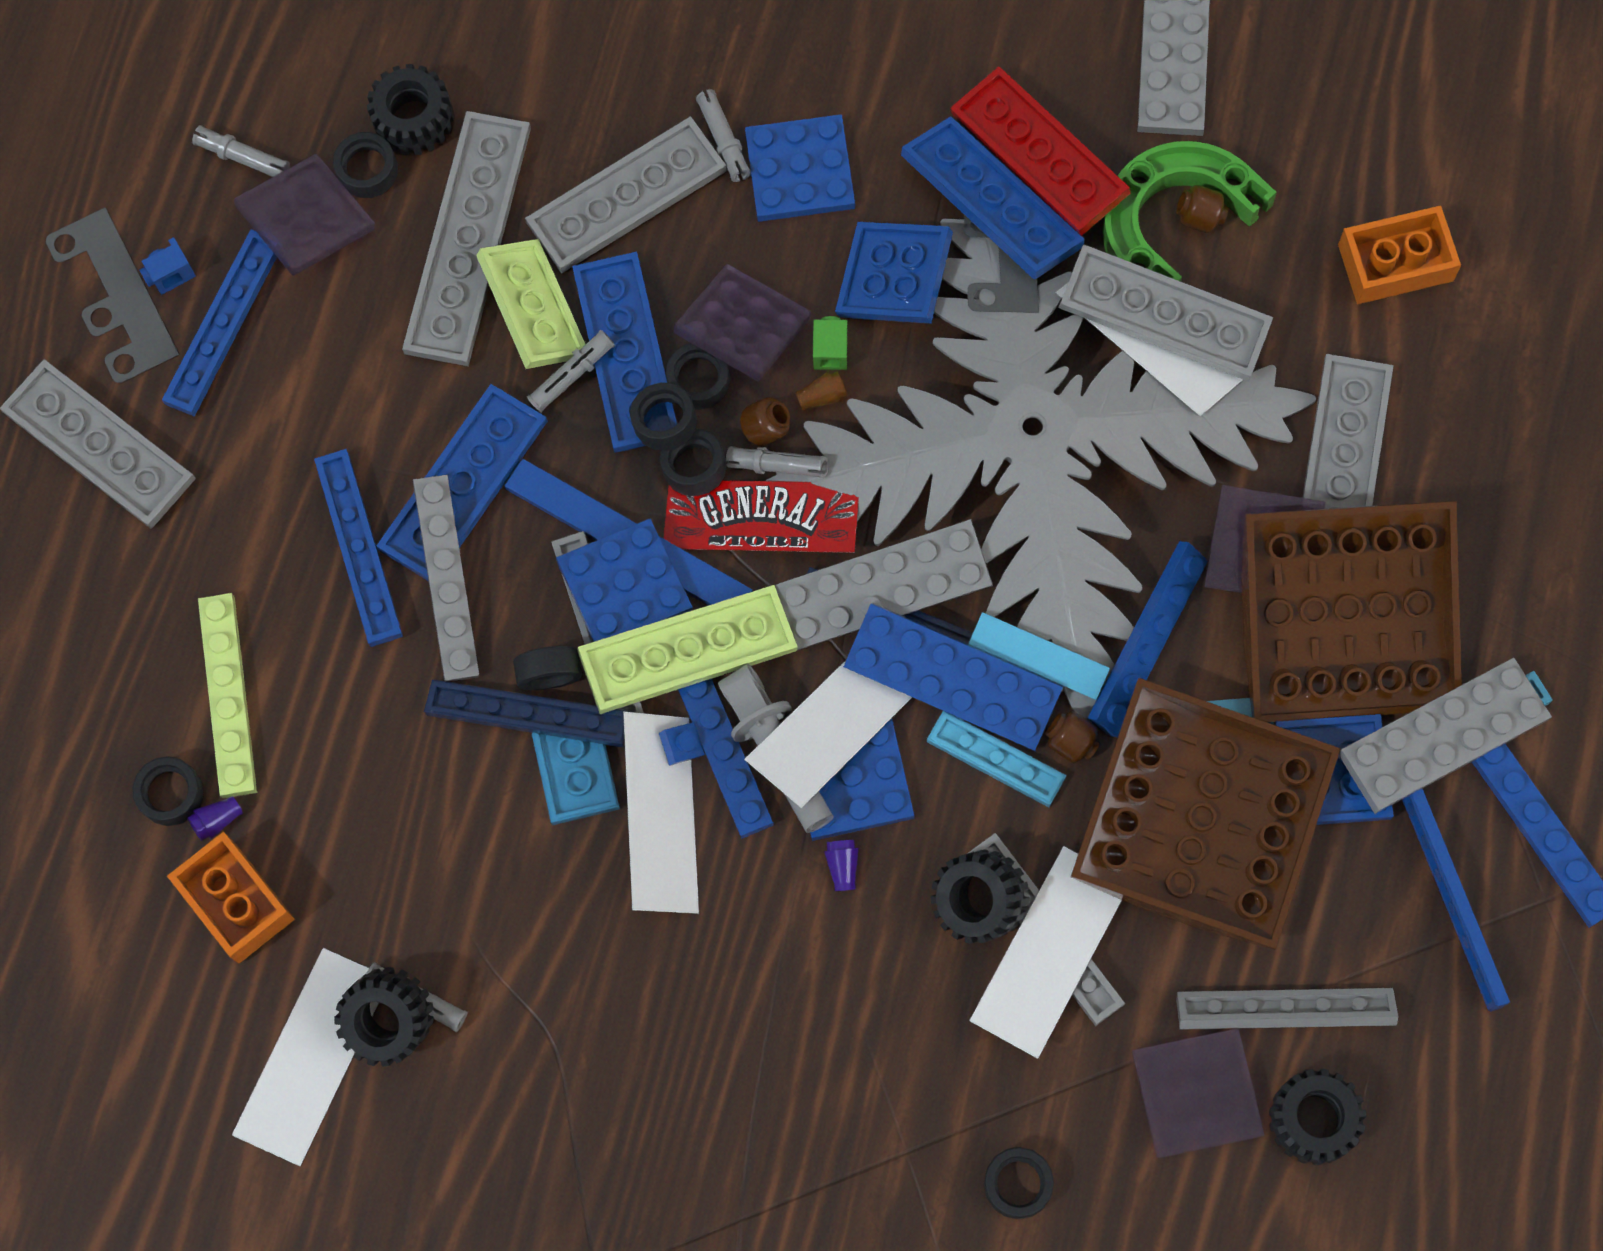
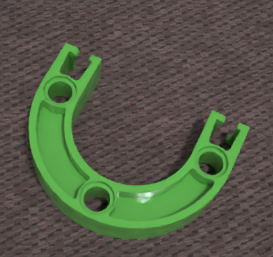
(1179, 165)

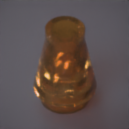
(822, 391)

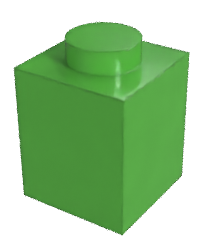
(830, 344)

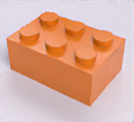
(1399, 254)
(230, 897)

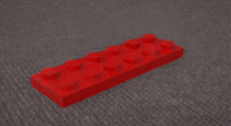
(1040, 151)

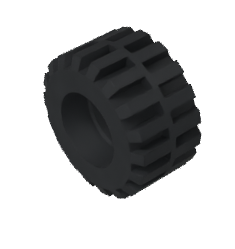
(408, 86)
(954, 903)
(365, 1035)
(1339, 1095)

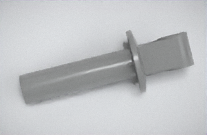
(757, 721)

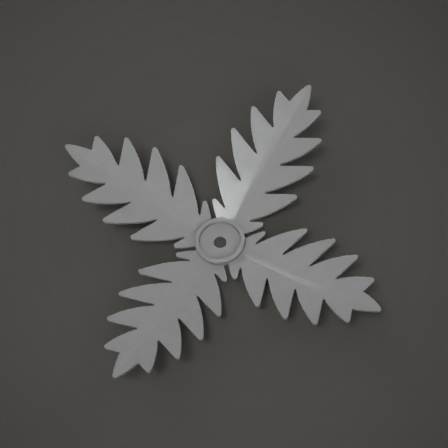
(1047, 501)

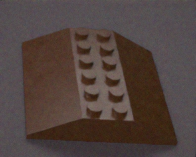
(1350, 610)
(1205, 815)

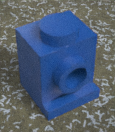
(167, 268)

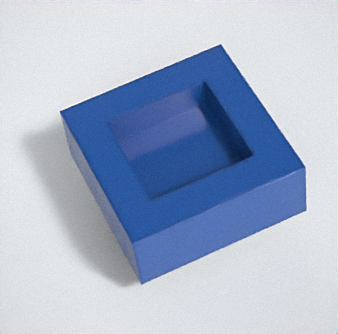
(681, 743)

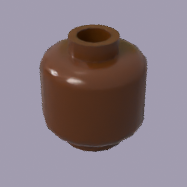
(1201, 208)
(765, 421)
(1072, 736)

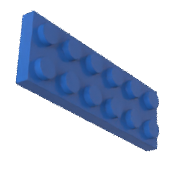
(992, 197)
(617, 303)
(476, 466)
(953, 676)

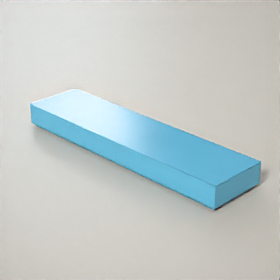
(1039, 656)
(996, 758)

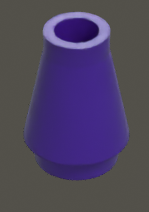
(213, 818)
(842, 863)

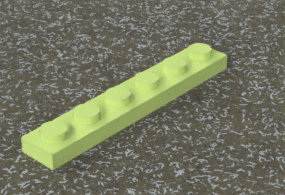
(227, 696)

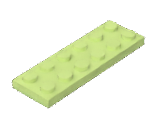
(687, 649)

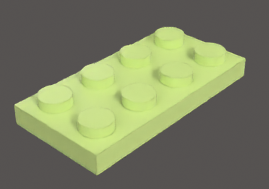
(531, 302)

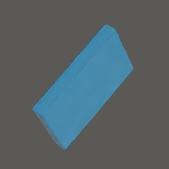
(575, 778)

